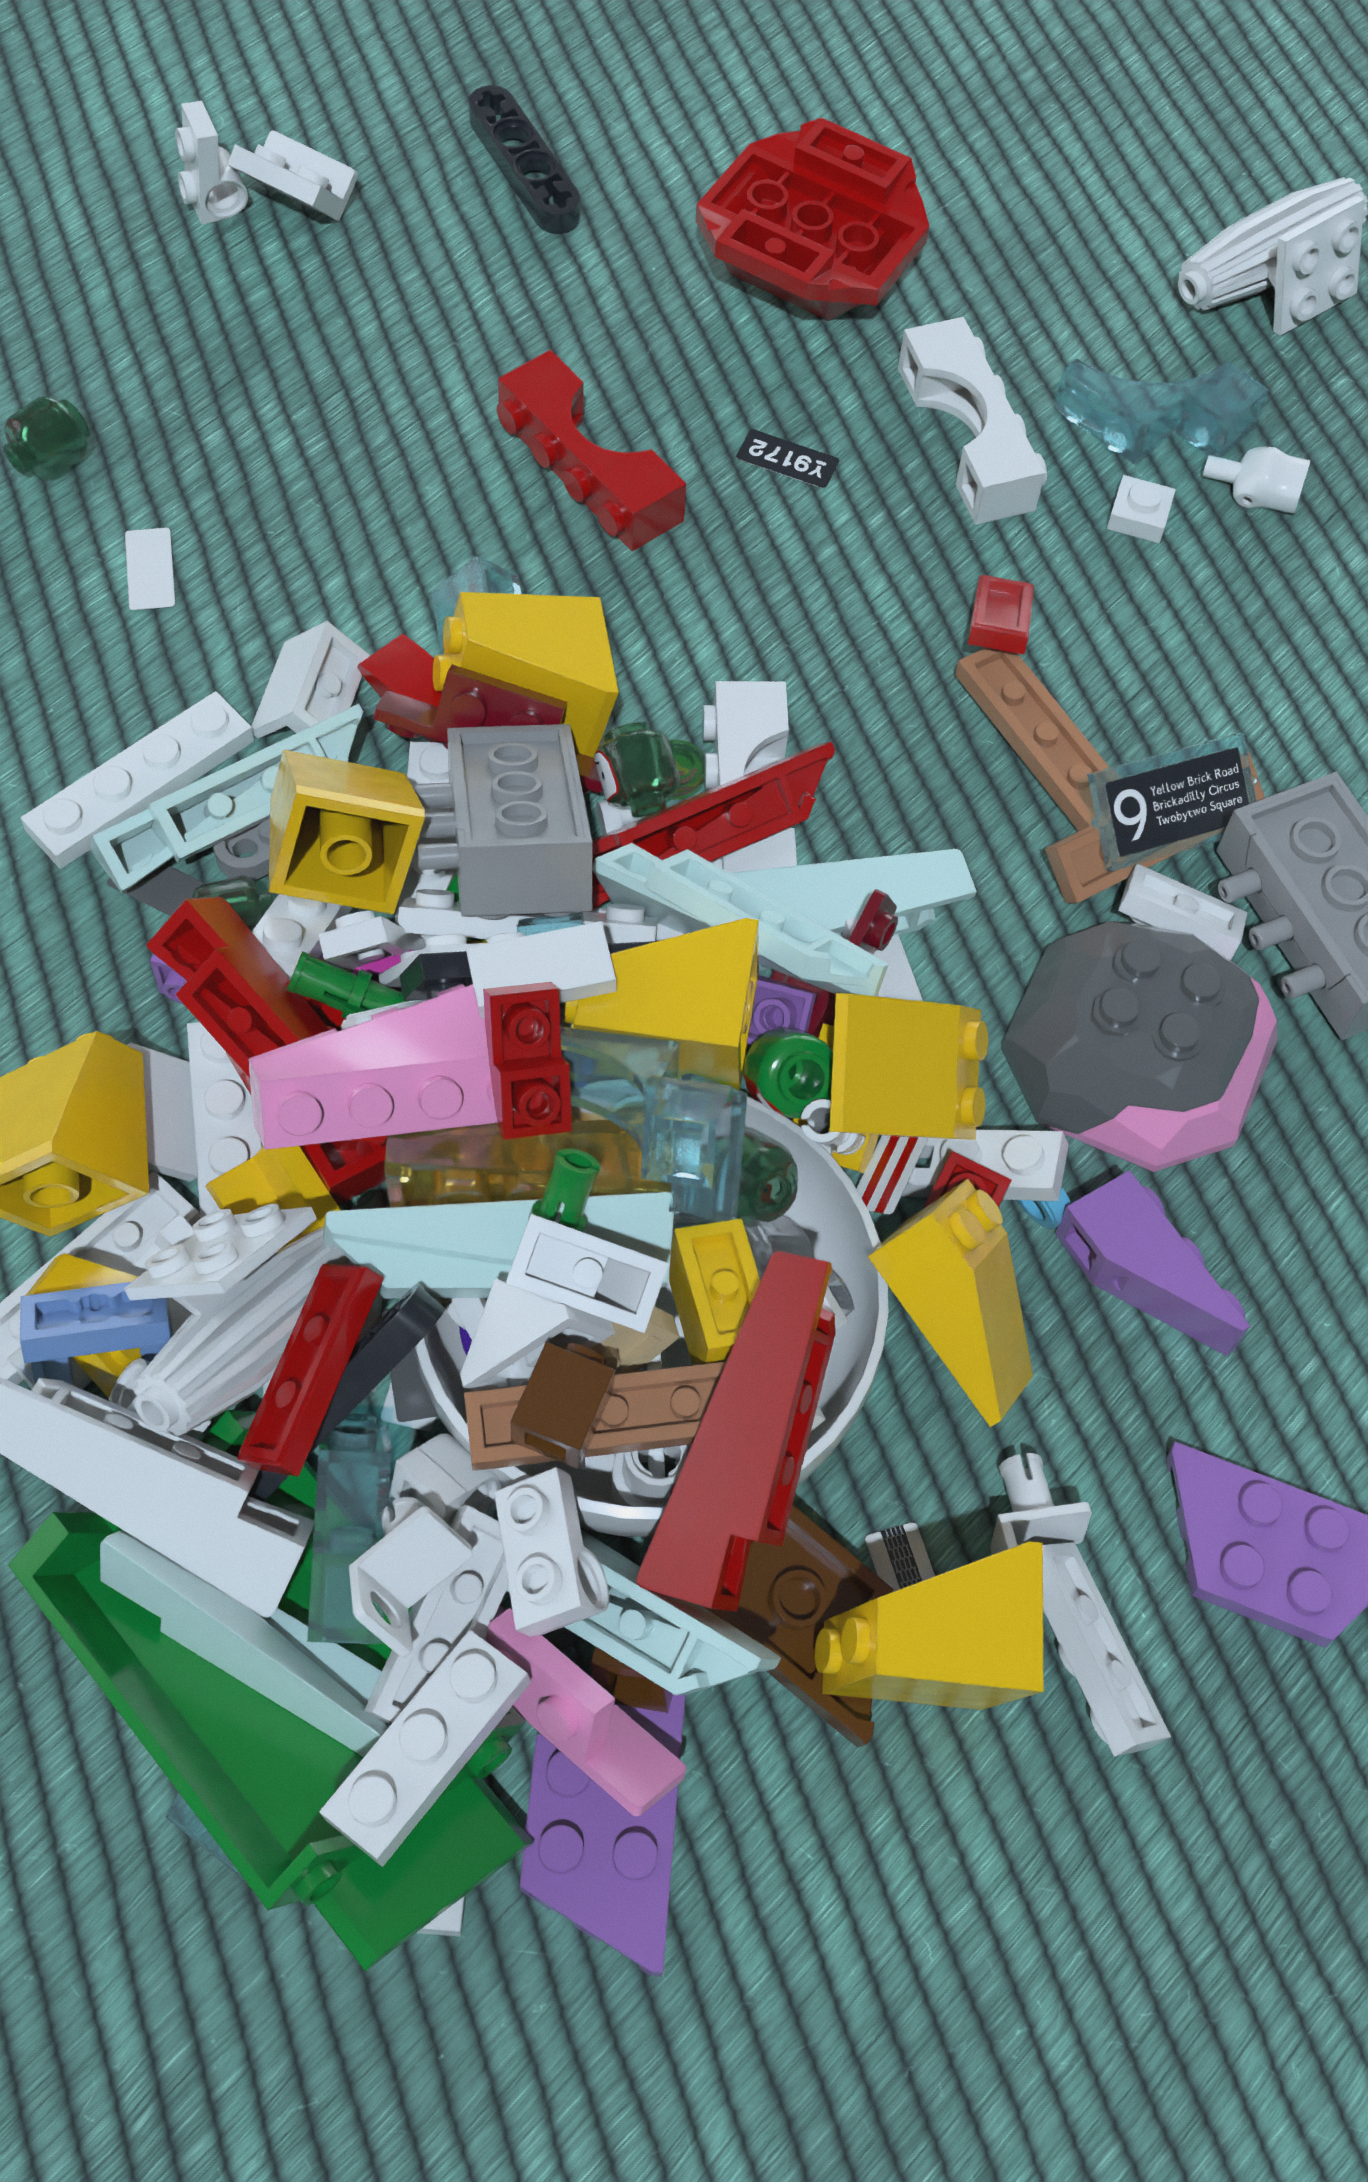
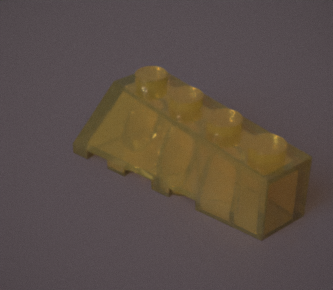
(480, 1166)

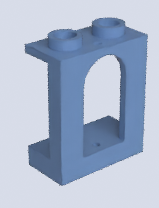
(89, 1323)

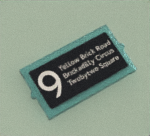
(1170, 800)

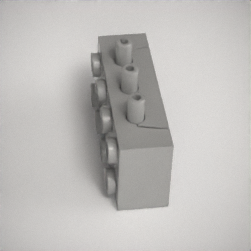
(513, 822)
(1307, 878)

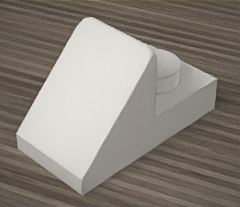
(587, 1273)

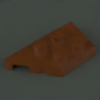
(785, 1607)

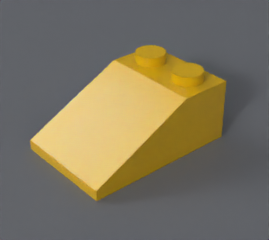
(906, 1068)
(961, 1291)

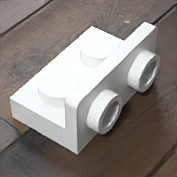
(298, 173)

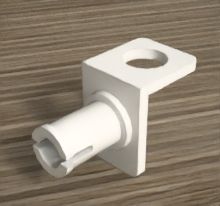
(1033, 1510)
(403, 1568)

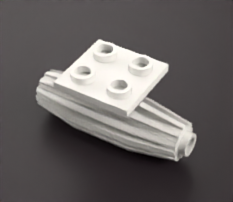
(1298, 245)
(243, 1309)

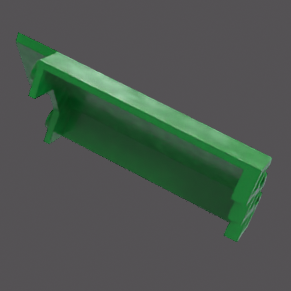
(254, 1766)

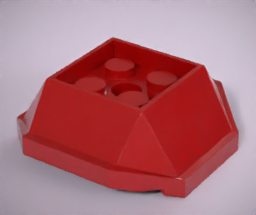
(816, 217)

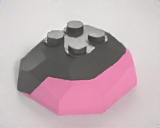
(1141, 1043)

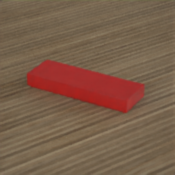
(310, 1369)

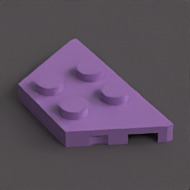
(1269, 1547)
(595, 1856)

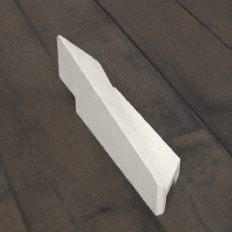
(156, 1487)

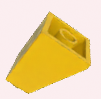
(541, 645)
(341, 832)
(684, 991)
(73, 1135)
(945, 1641)

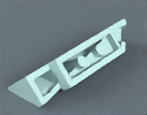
(212, 806)
(841, 889)
(696, 895)
(468, 1245)
(665, 1636)
(266, 1653)

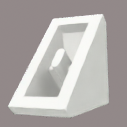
(515, 1331)

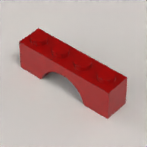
(627, 491)

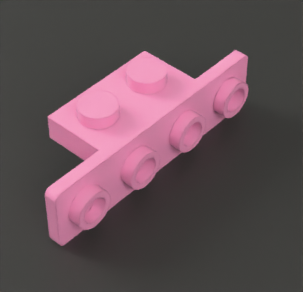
(585, 1722)

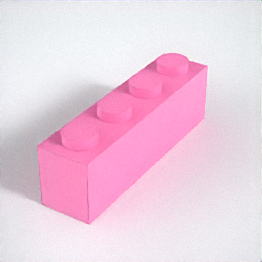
(379, 1077)

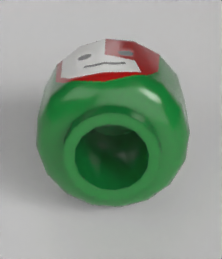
(788, 1071)

